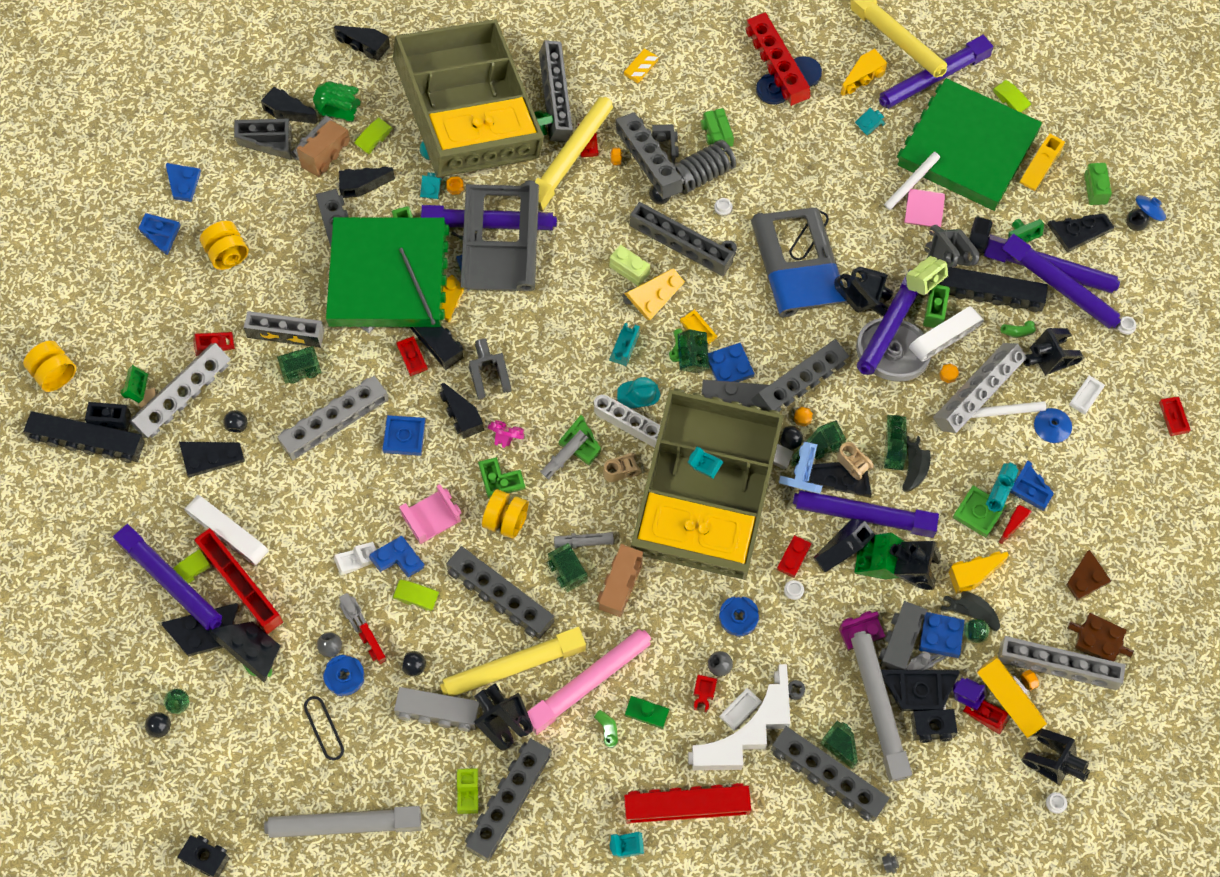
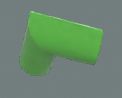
(493, 479)

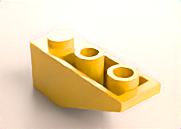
(866, 69)
(1042, 162)
(971, 574)

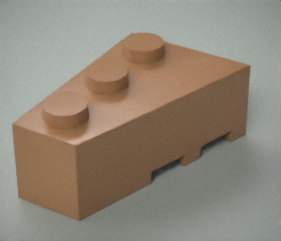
(323, 148)
(620, 580)

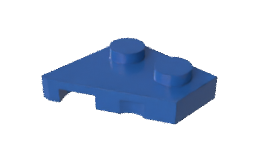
(183, 181)
(159, 231)
(1031, 488)

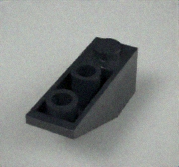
(366, 40)
(283, 106)
(361, 181)
(464, 413)
(844, 544)

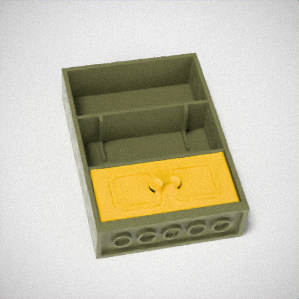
(467, 98)
(699, 518)

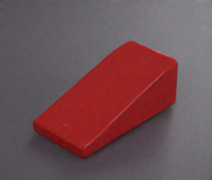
(203, 340)
(1018, 517)
(990, 716)

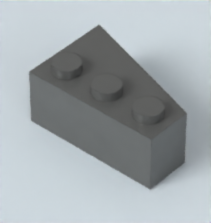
(902, 637)

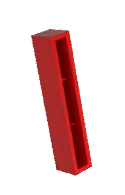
(238, 581)
(687, 804)

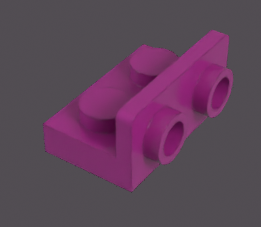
(866, 622)

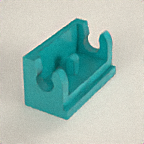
(625, 344)

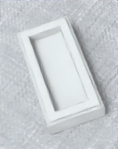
(1086, 395)
(740, 709)

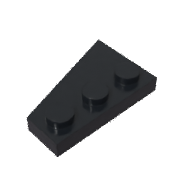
(1077, 232)
(837, 478)

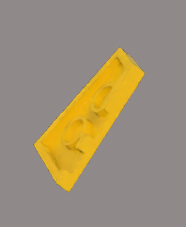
(653, 294)

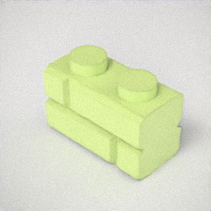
(629, 265)
(927, 275)

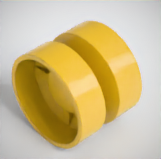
(224, 245)
(49, 366)
(510, 515)

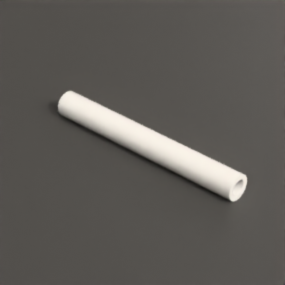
(912, 180)
(1010, 409)

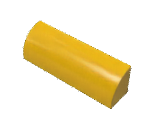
(1011, 696)

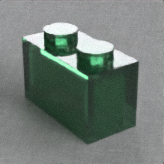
(299, 365)
(567, 568)

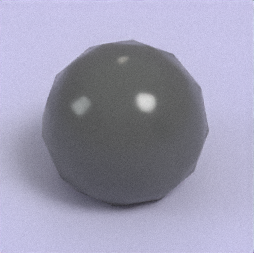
(329, 644)
(720, 663)

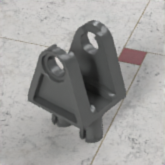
(951, 247)
(485, 359)

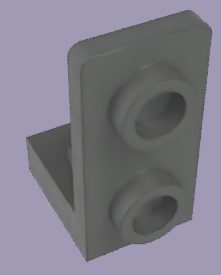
(667, 132)

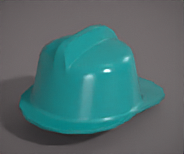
(638, 393)

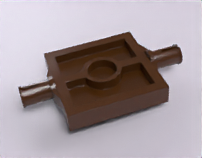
(1100, 638)

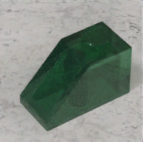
(841, 743)

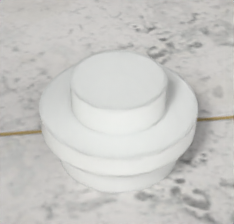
(723, 206)
(1127, 325)
(794, 590)
(1056, 803)

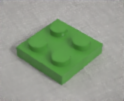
(975, 513)

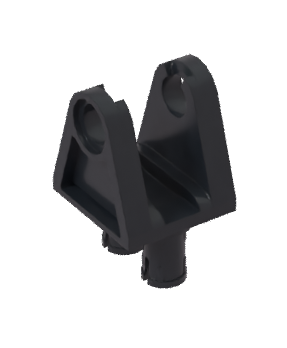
(865, 291)
(1049, 354)
(915, 561)
(501, 713)
(1062, 766)

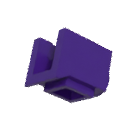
(969, 693)

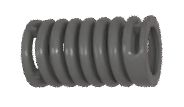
(705, 165)

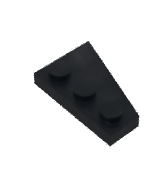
(210, 456)

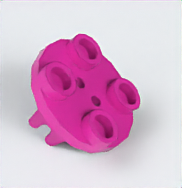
(504, 434)

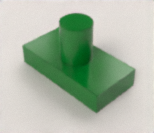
(543, 118)
(1029, 231)
(135, 384)
(646, 712)

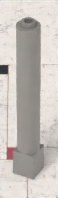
(895, 758)
(399, 820)

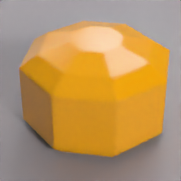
(615, 156)
(455, 185)
(949, 373)
(803, 416)
(1029, 680)

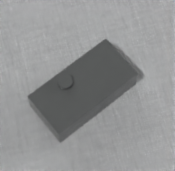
(732, 391)

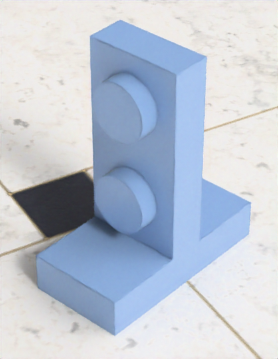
(803, 470)

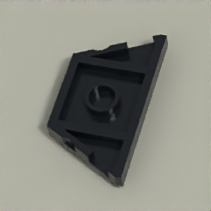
(193, 636)
(249, 646)
(920, 688)

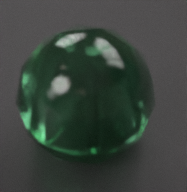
(976, 630)
(171, 699)

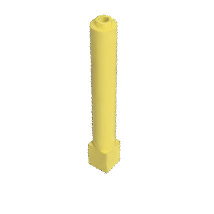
(899, 35)
(572, 150)
(564, 645)

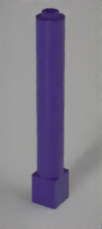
(973, 53)
(491, 218)
(1080, 273)
(1067, 286)
(887, 329)
(918, 522)
(167, 577)

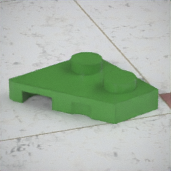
(589, 449)

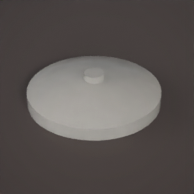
(898, 361)

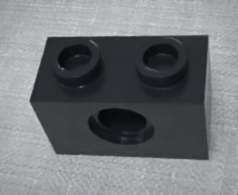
(108, 415)
(944, 719)
(195, 847)

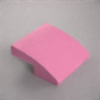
(924, 208)

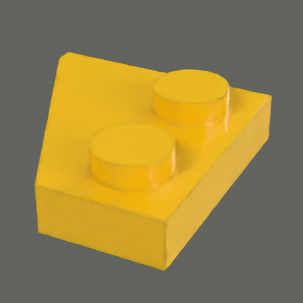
(453, 293)

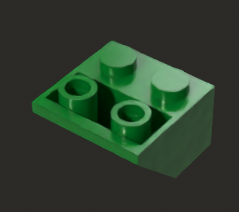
(875, 557)

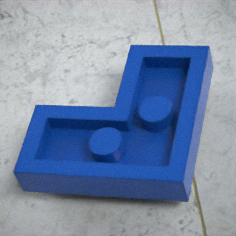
(397, 552)

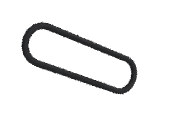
(827, 219)
(316, 733)

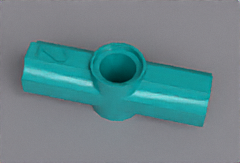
(1002, 487)

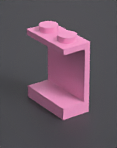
(431, 515)

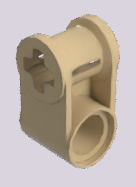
(857, 463)
(624, 465)

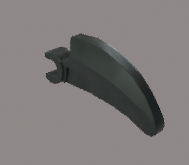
(918, 465)
(974, 607)

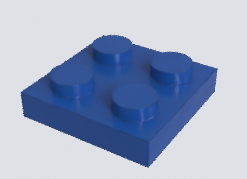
(730, 364)
(404, 435)
(942, 635)

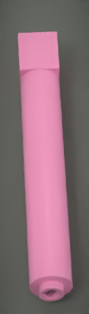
(547, 711)

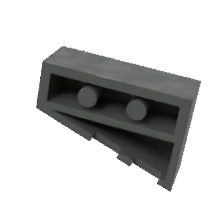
(265, 135)

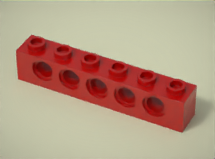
(778, 59)

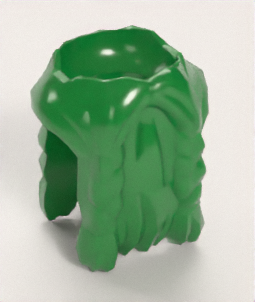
(336, 101)

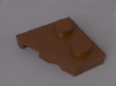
(1087, 577)

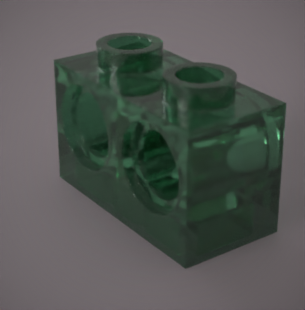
(693, 351)

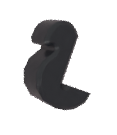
(980, 233)

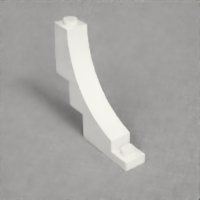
(728, 752)

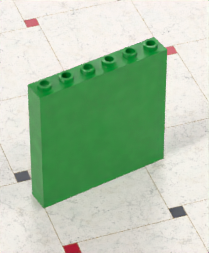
(976, 143)
(371, 280)

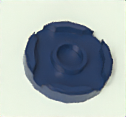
(810, 69)
(768, 91)

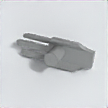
(351, 610)
(924, 661)

